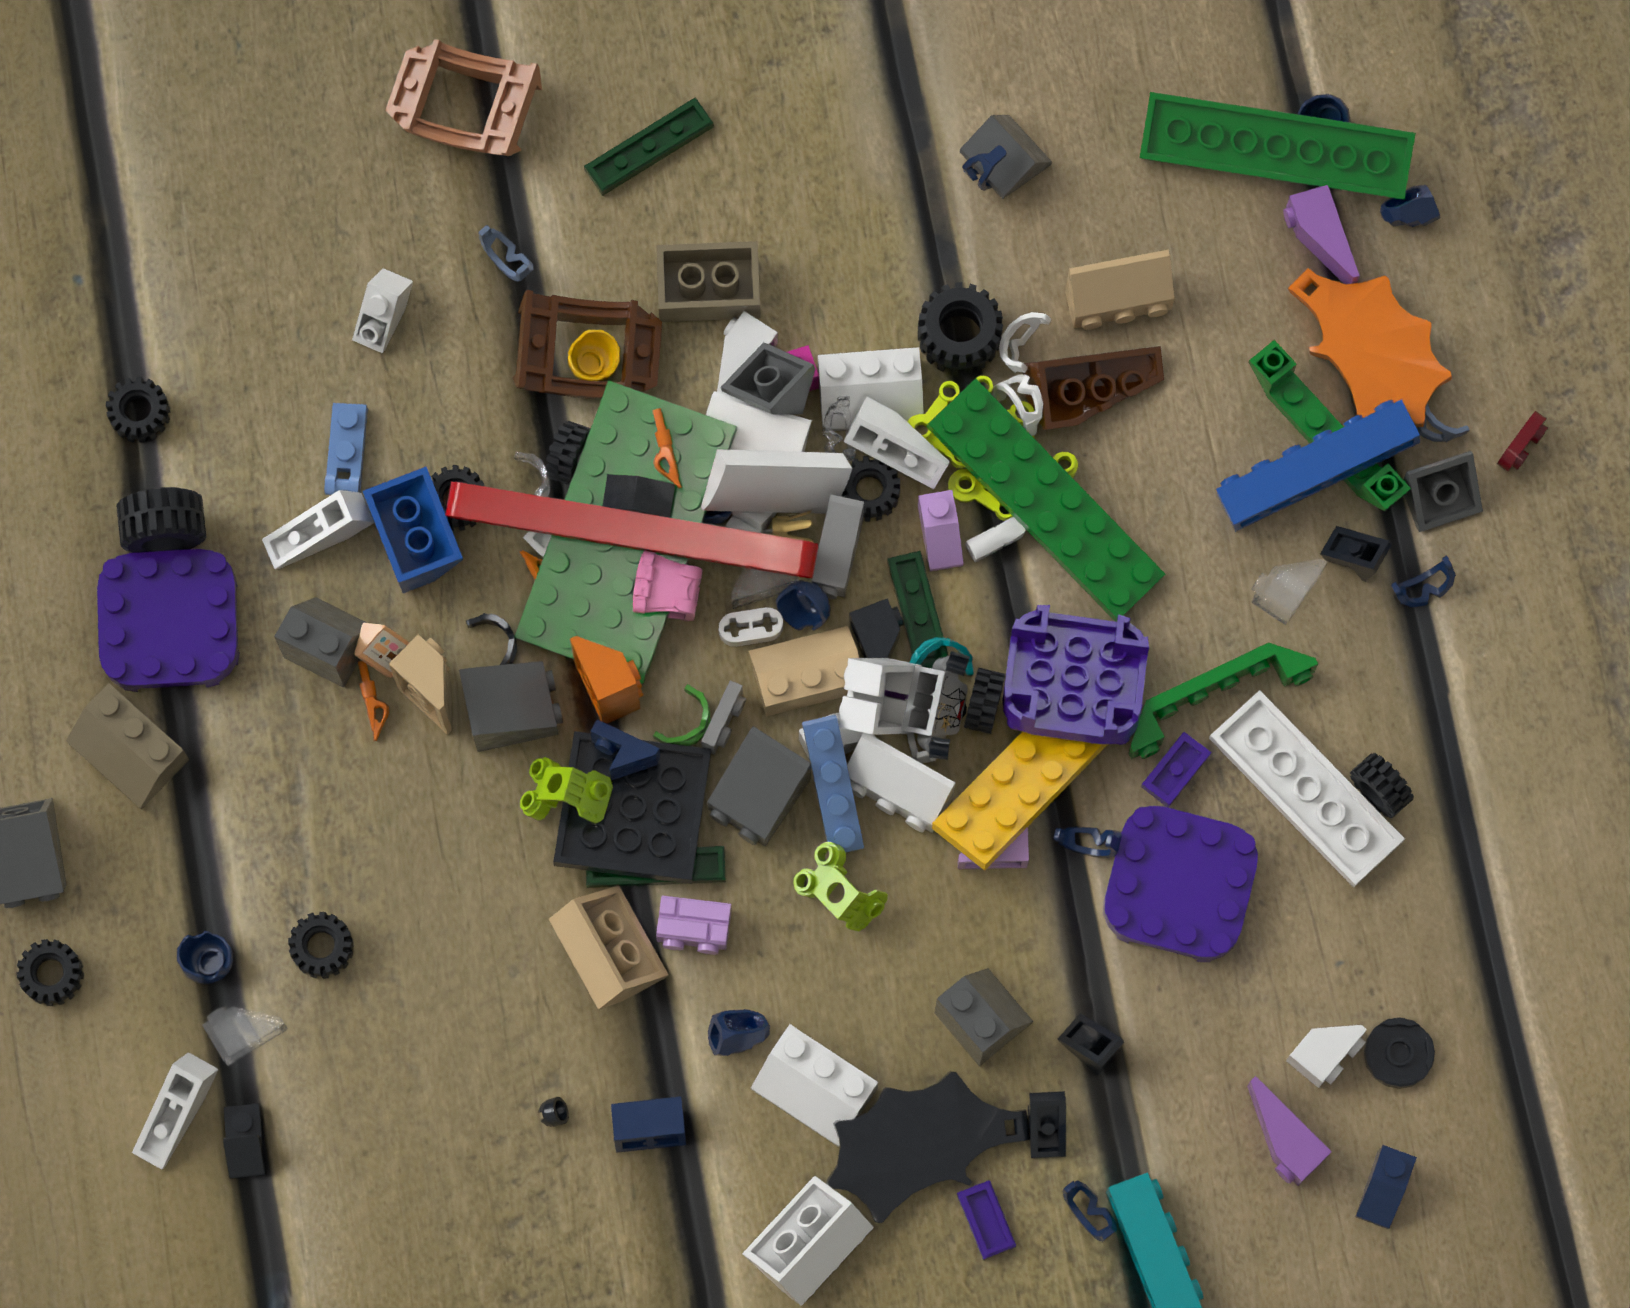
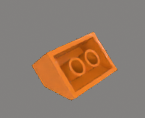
(608, 679)

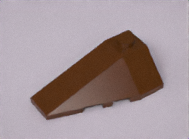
(1092, 383)

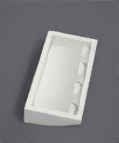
(775, 481)

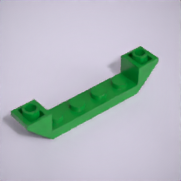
(1310, 417)
(1289, 665)

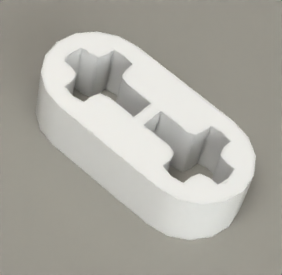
(750, 618)

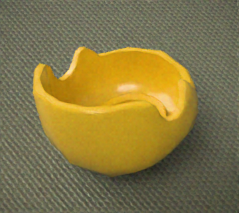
(594, 356)

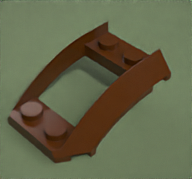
(538, 339)

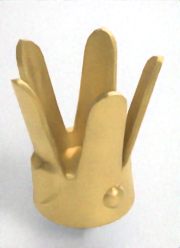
(782, 525)

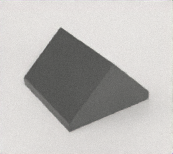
(1023, 156)
(772, 381)
(1443, 491)

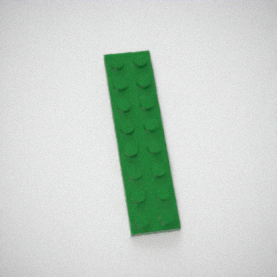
(1277, 145)
(1045, 500)

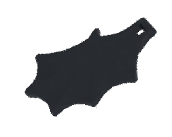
(917, 1142)

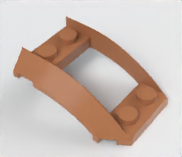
(508, 110)

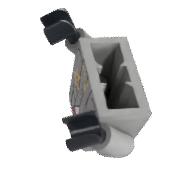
(937, 703)

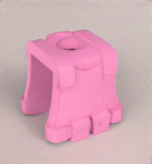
(666, 587)

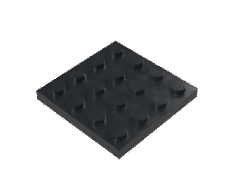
(649, 818)

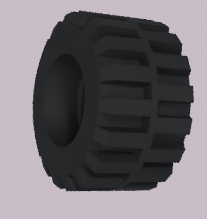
(965, 303)
(161, 520)

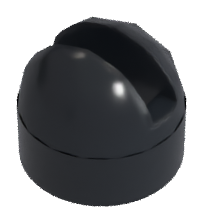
(554, 1112)

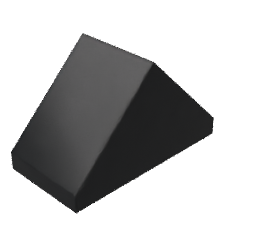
(639, 495)
(1091, 1043)

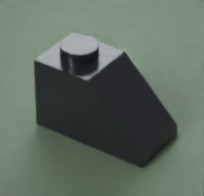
(876, 629)

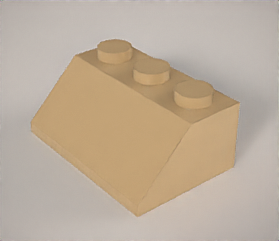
(1120, 290)
(803, 670)
(425, 680)
(608, 946)

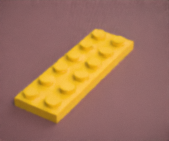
(1012, 794)

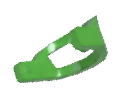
(695, 735)

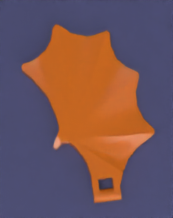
(1373, 343)

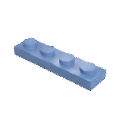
(832, 782)

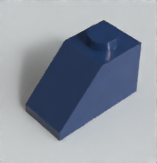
(1385, 1186)

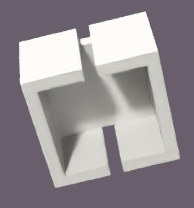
(865, 706)

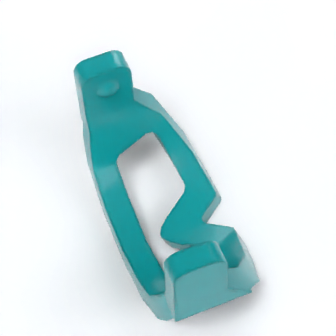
(934, 643)

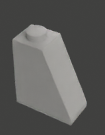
(838, 545)

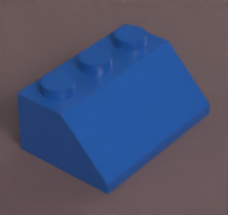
(413, 529)

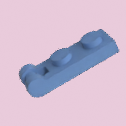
(346, 447)

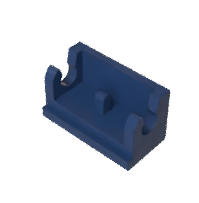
(648, 1124)

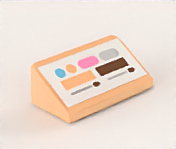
(379, 646)

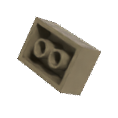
(708, 281)

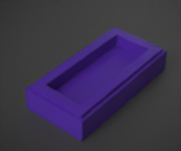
(986, 1220)

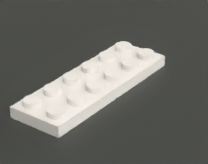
(1306, 788)

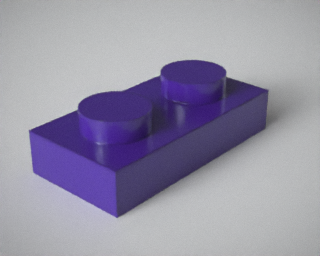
(1176, 769)

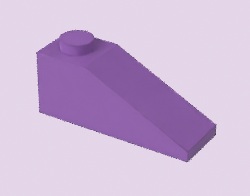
(1321, 231)
(1290, 1142)

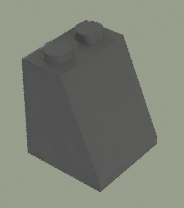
(320, 639)
(510, 704)
(759, 787)
(30, 854)
(981, 1014)

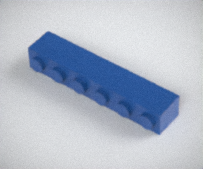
(1318, 464)

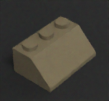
(126, 746)

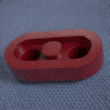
(1515, 453)

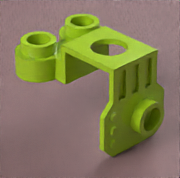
(556, 783)
(856, 906)

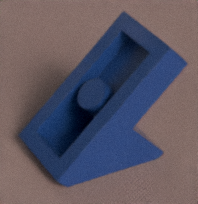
(631, 752)

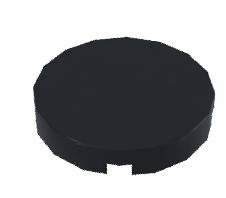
(1399, 1053)

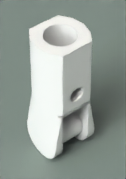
(995, 539)

